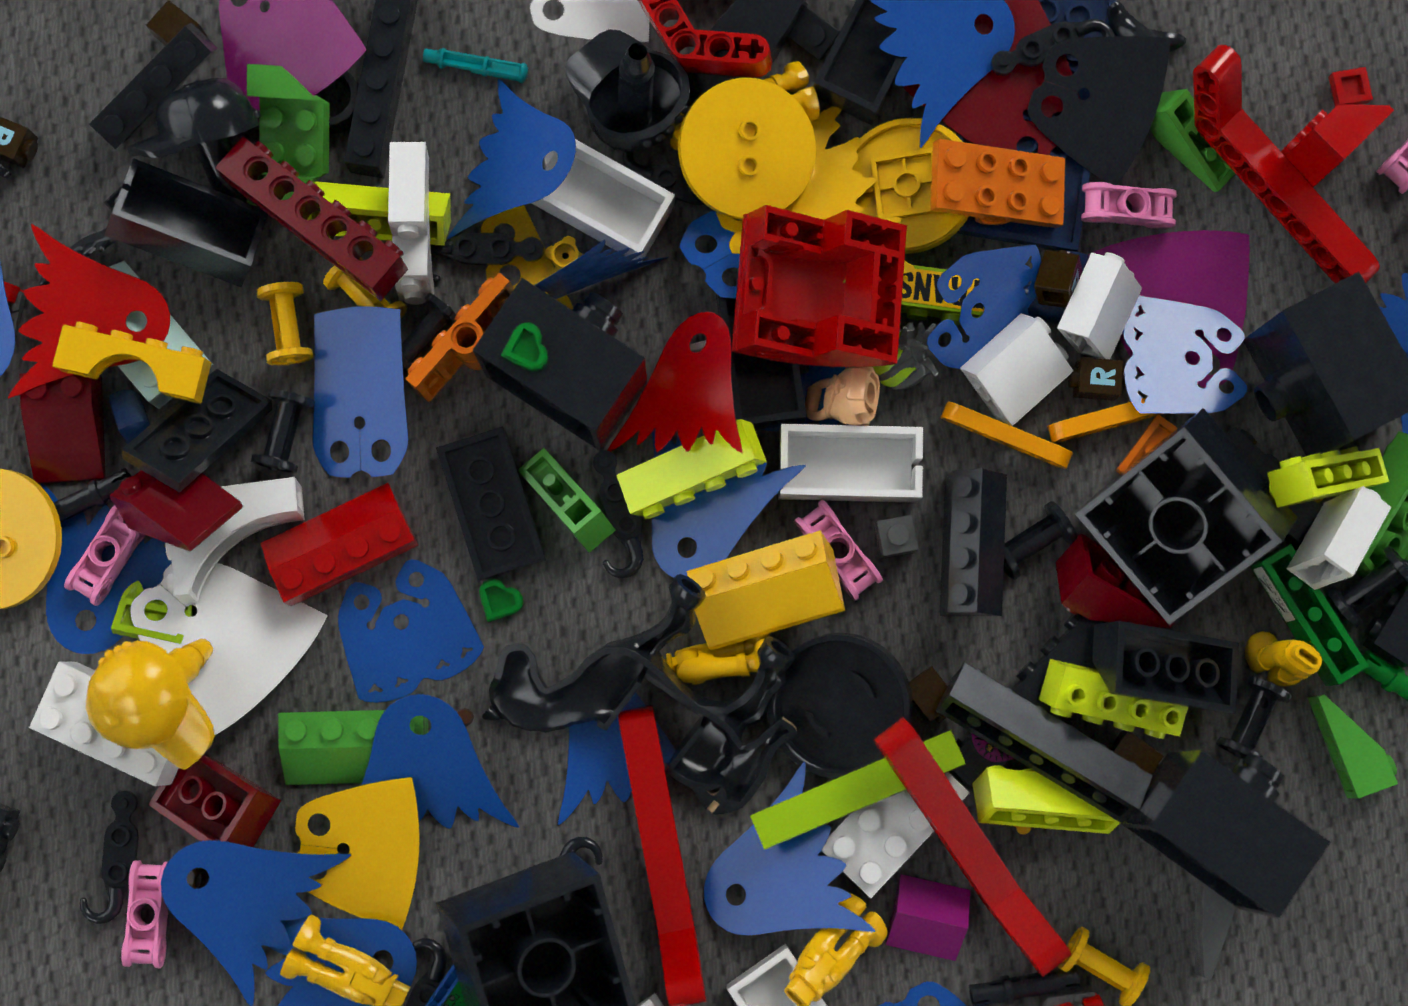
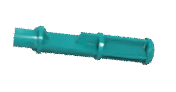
(477, 64)

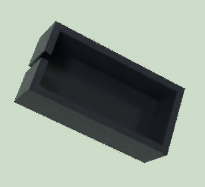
(856, 70)
(186, 223)
(763, 389)

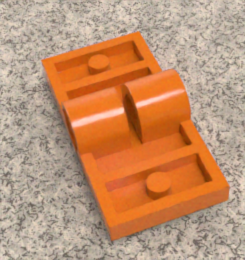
(997, 184)
(452, 347)

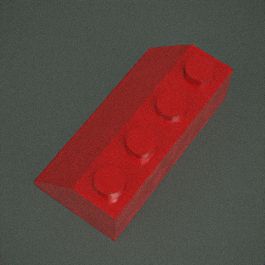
(1332, 138)
(338, 545)

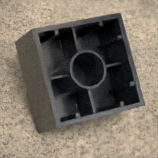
(1330, 367)
(588, 372)
(1187, 517)
(1228, 829)
(537, 939)

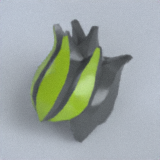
(913, 359)

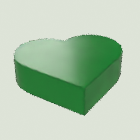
(526, 348)
(498, 600)

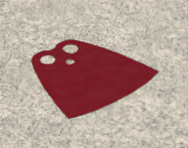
(995, 105)

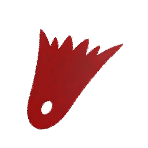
(87, 294)
(688, 390)

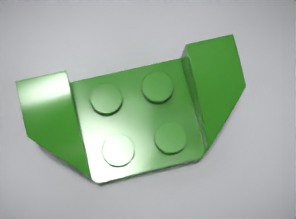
(291, 122)

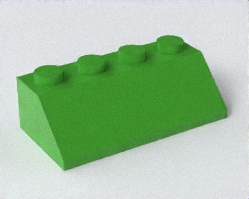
(1395, 493)
(330, 745)

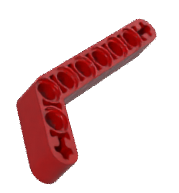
(707, 43)
(1269, 173)
(970, 847)
(662, 857)

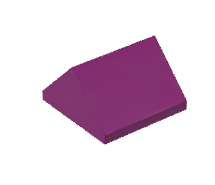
(929, 917)

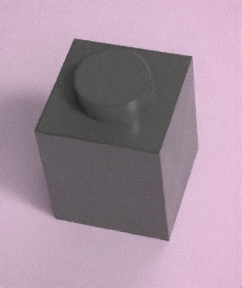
(895, 537)

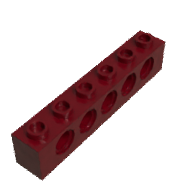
(248, 161)

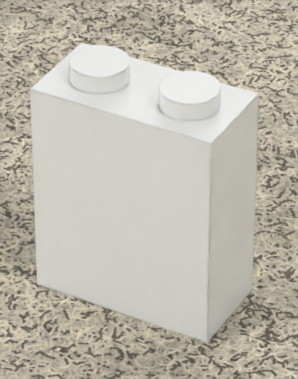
(1100, 306)
(1017, 368)
(1339, 538)

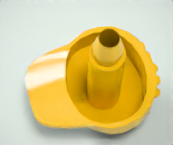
(145, 700)

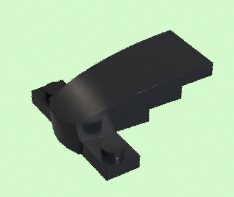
(775, 22)

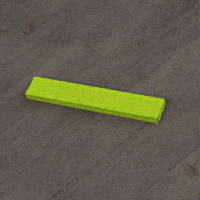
(844, 795)

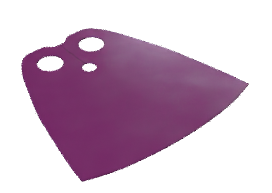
(299, 35)
(1193, 269)

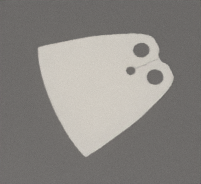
(251, 635)

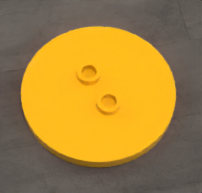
(746, 147)
(904, 181)
(27, 538)

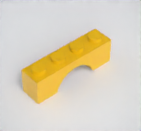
(89, 353)

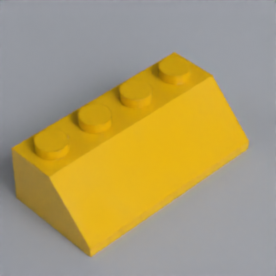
(768, 590)

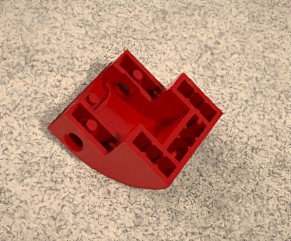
(794, 292)

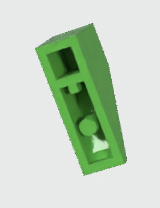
(1177, 132)
(567, 500)
(1356, 756)

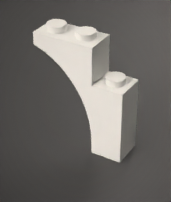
(410, 218)
(263, 506)

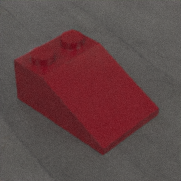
(65, 429)
(171, 515)
(1100, 589)
(216, 803)

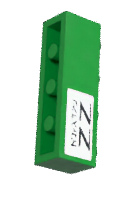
(1309, 617)

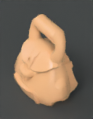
(848, 397)

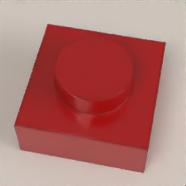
(1350, 87)

